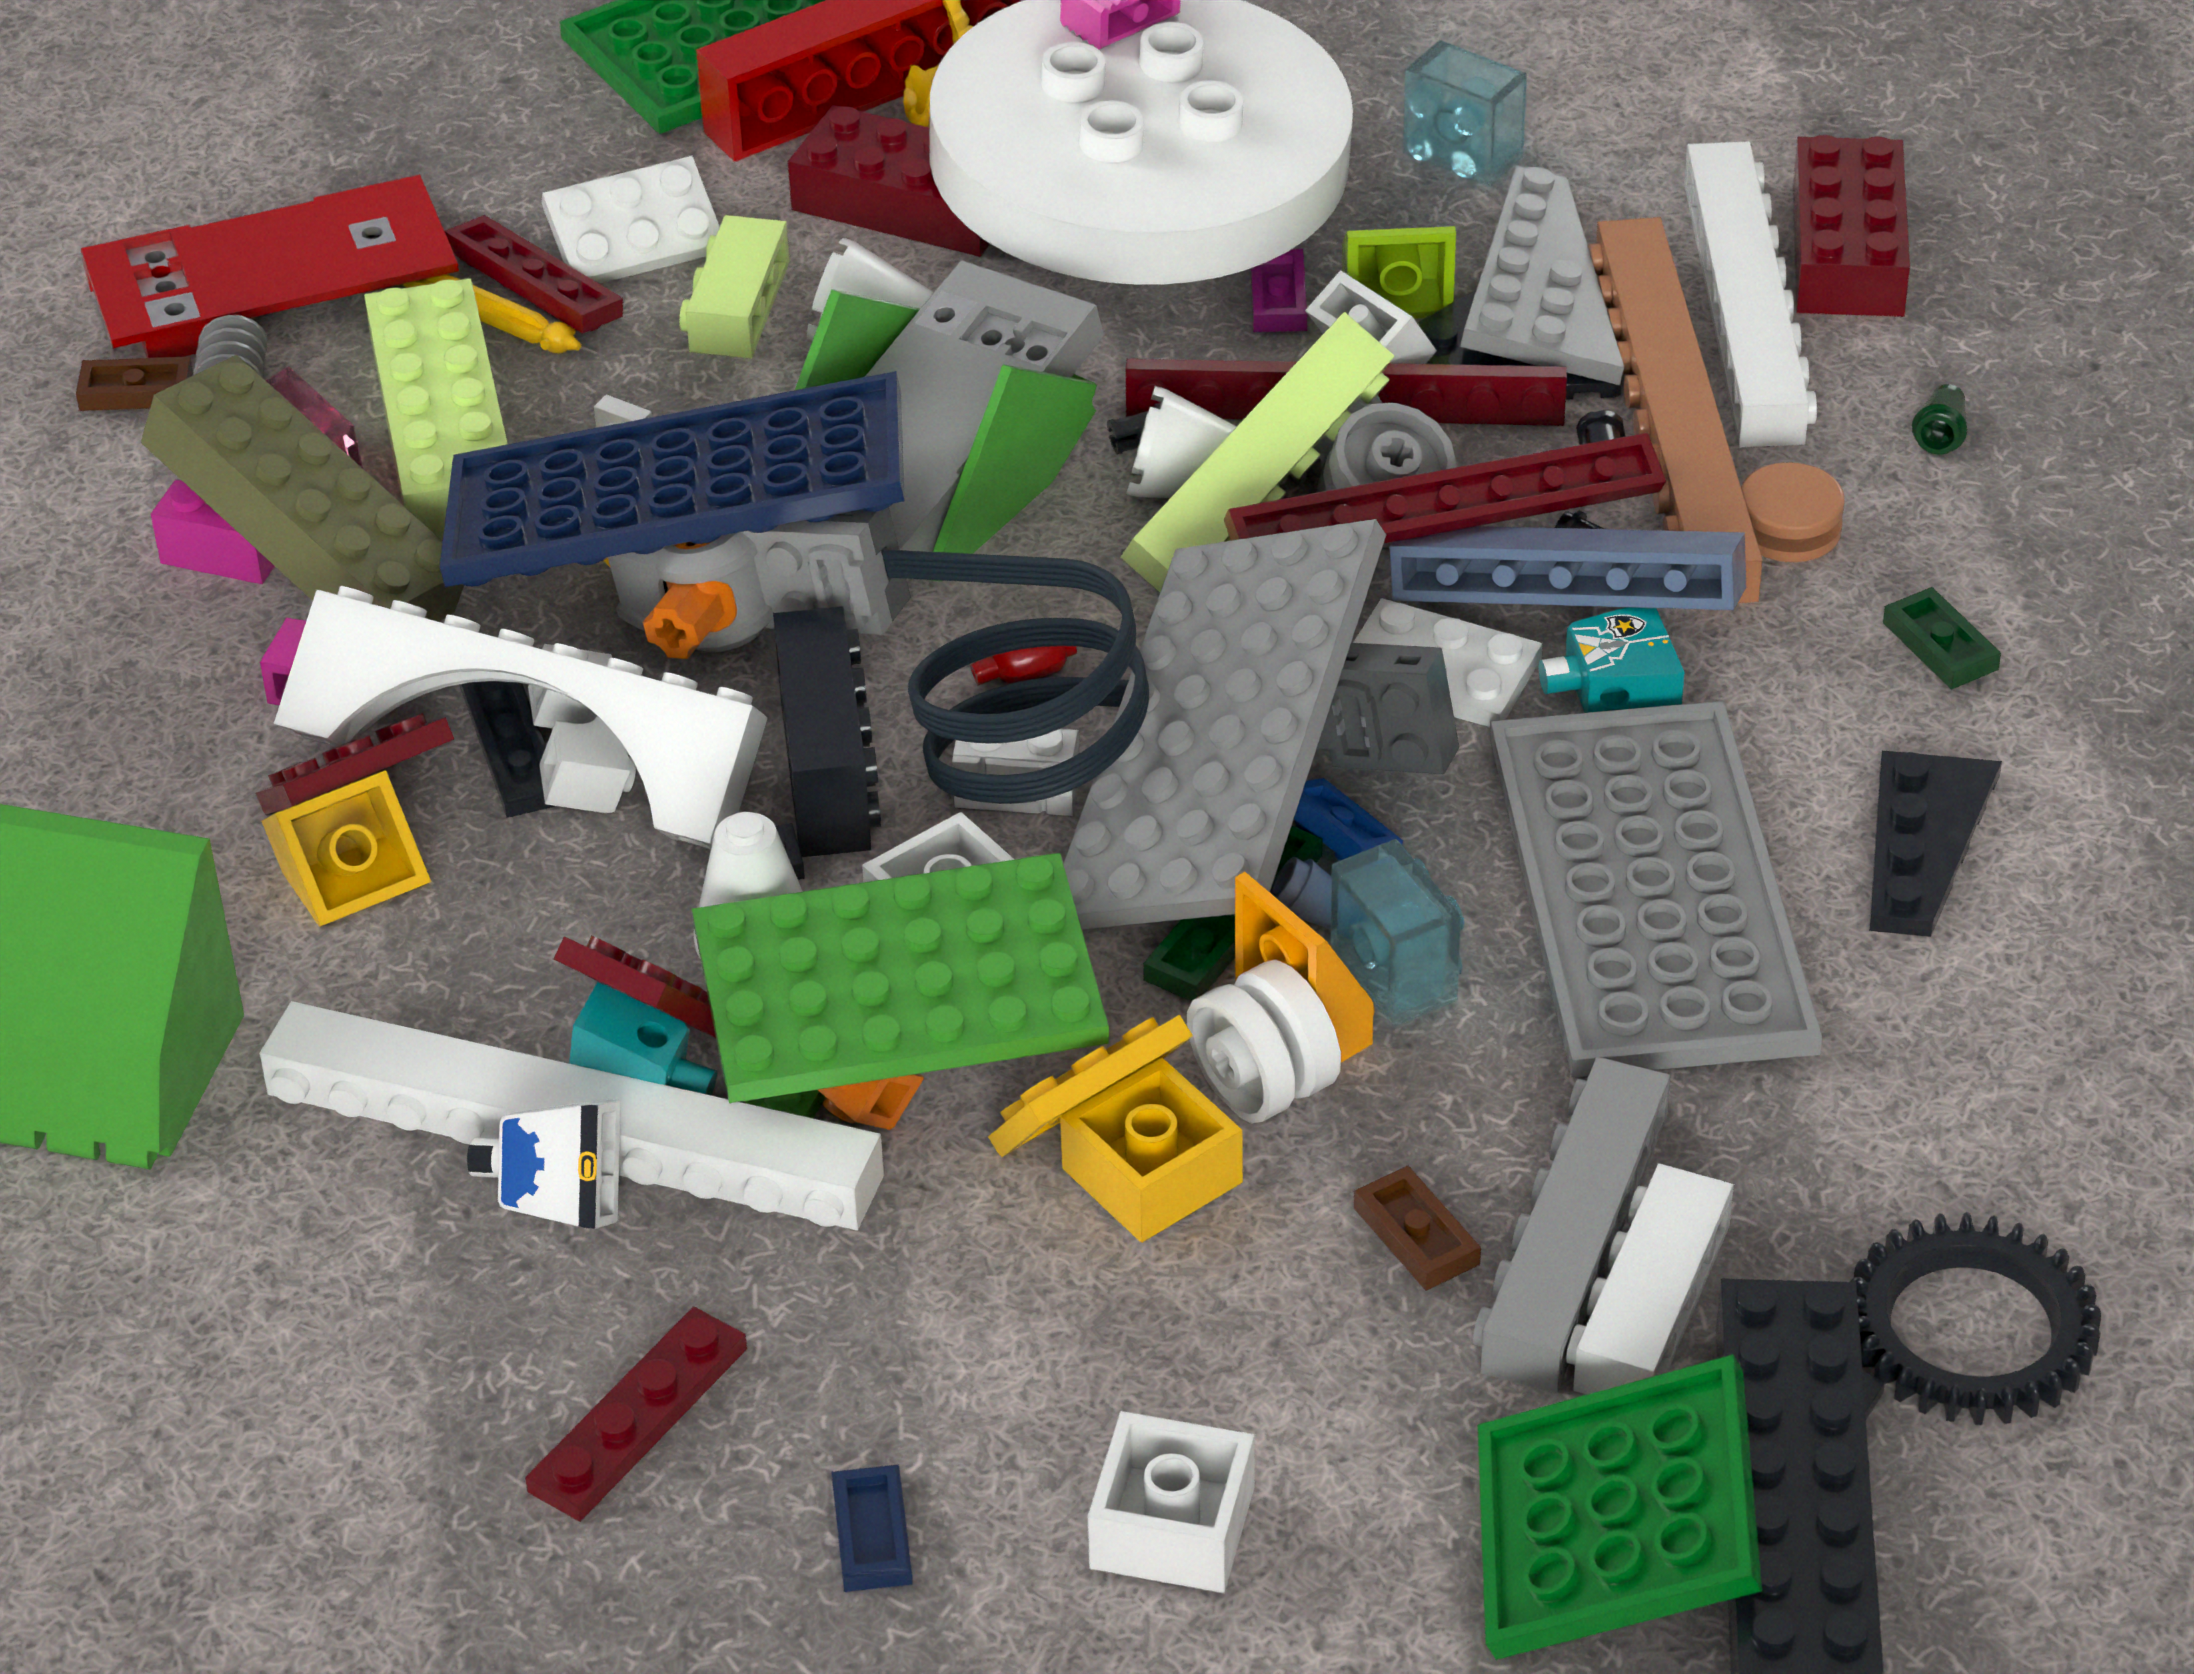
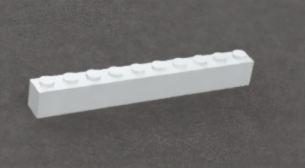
(665, 1131)

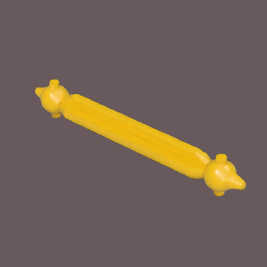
(517, 319)

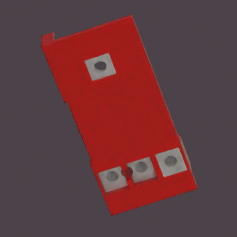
(181, 278)

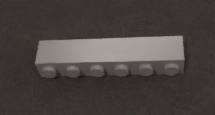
(1572, 1223)

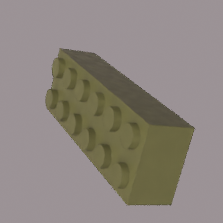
(294, 491)

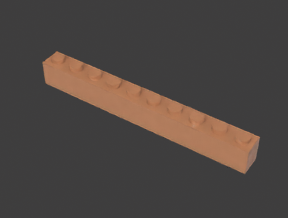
(1671, 385)

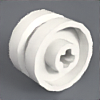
(1264, 1041)

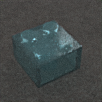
(1464, 113)
(1396, 931)

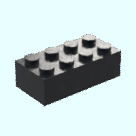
(826, 731)

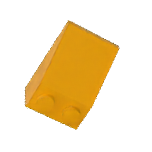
(1273, 932)

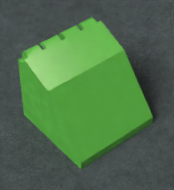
(1022, 435)
(108, 984)

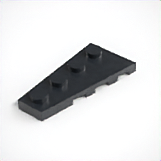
(1923, 834)

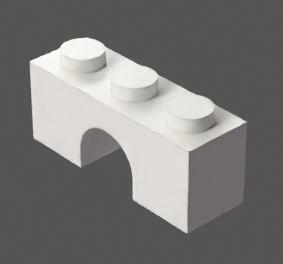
(583, 758)

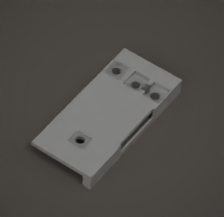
(950, 367)

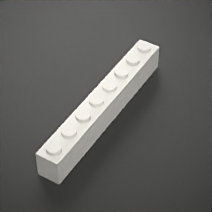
(1747, 295)

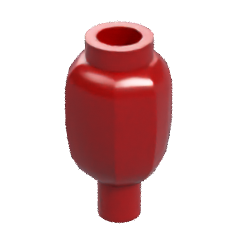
(1022, 664)

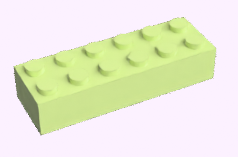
(433, 387)

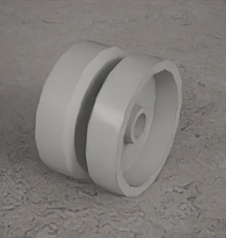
(1383, 445)

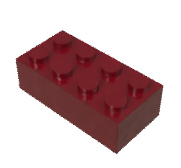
(875, 178)
(1850, 226)

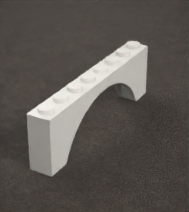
(371, 659)

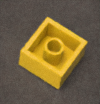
(1151, 1149)

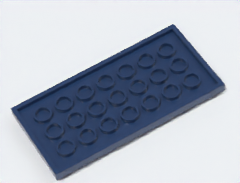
(674, 480)

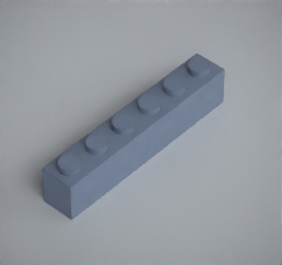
(1572, 567)

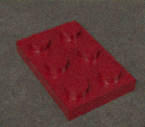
(352, 762)
(639, 980)

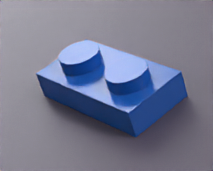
(1339, 820)

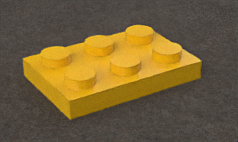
(1049, 1099)

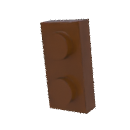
(127, 382)
(1417, 1228)

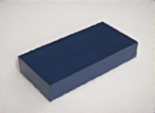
(871, 1528)

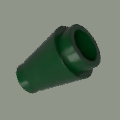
(1941, 419)

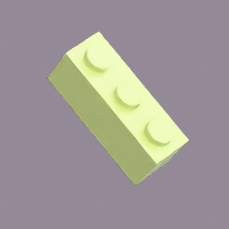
(736, 286)

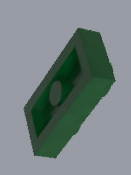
(1941, 638)

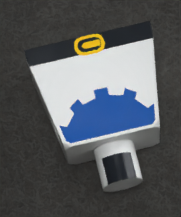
(555, 1162)

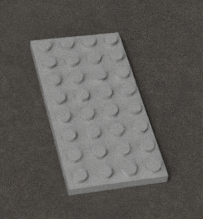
(1235, 710)
(1652, 889)

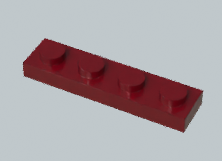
(534, 274)
(636, 1413)

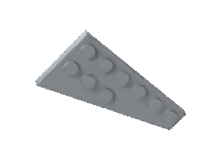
(1541, 287)

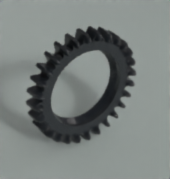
(2061, 1293)

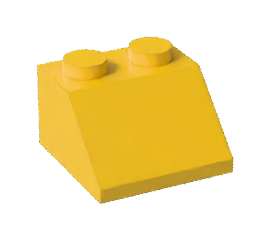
(347, 849)

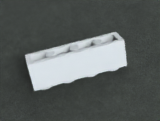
(1652, 1280)

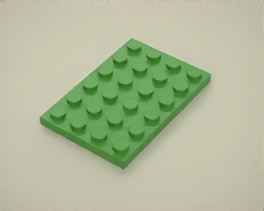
(898, 977)

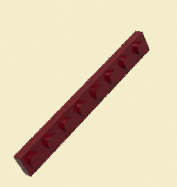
(1438, 390)
(1469, 493)

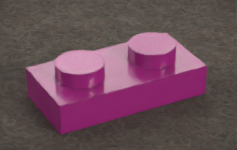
(1280, 294)

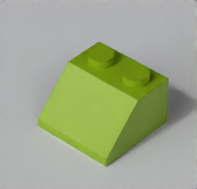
(1404, 266)

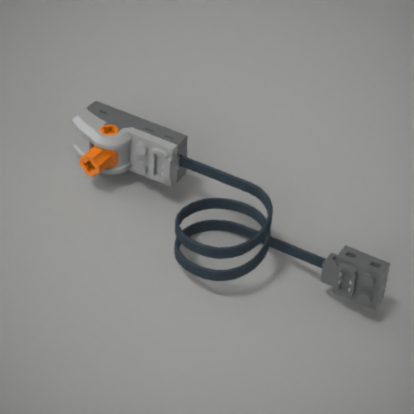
(721, 594)

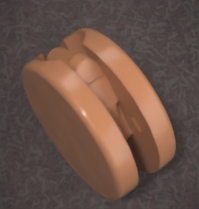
(1794, 511)

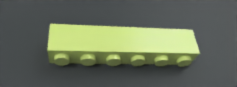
(1266, 446)

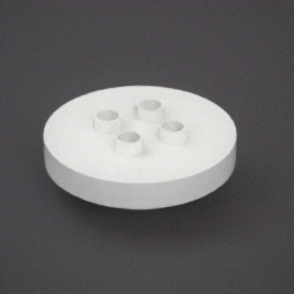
(1144, 156)

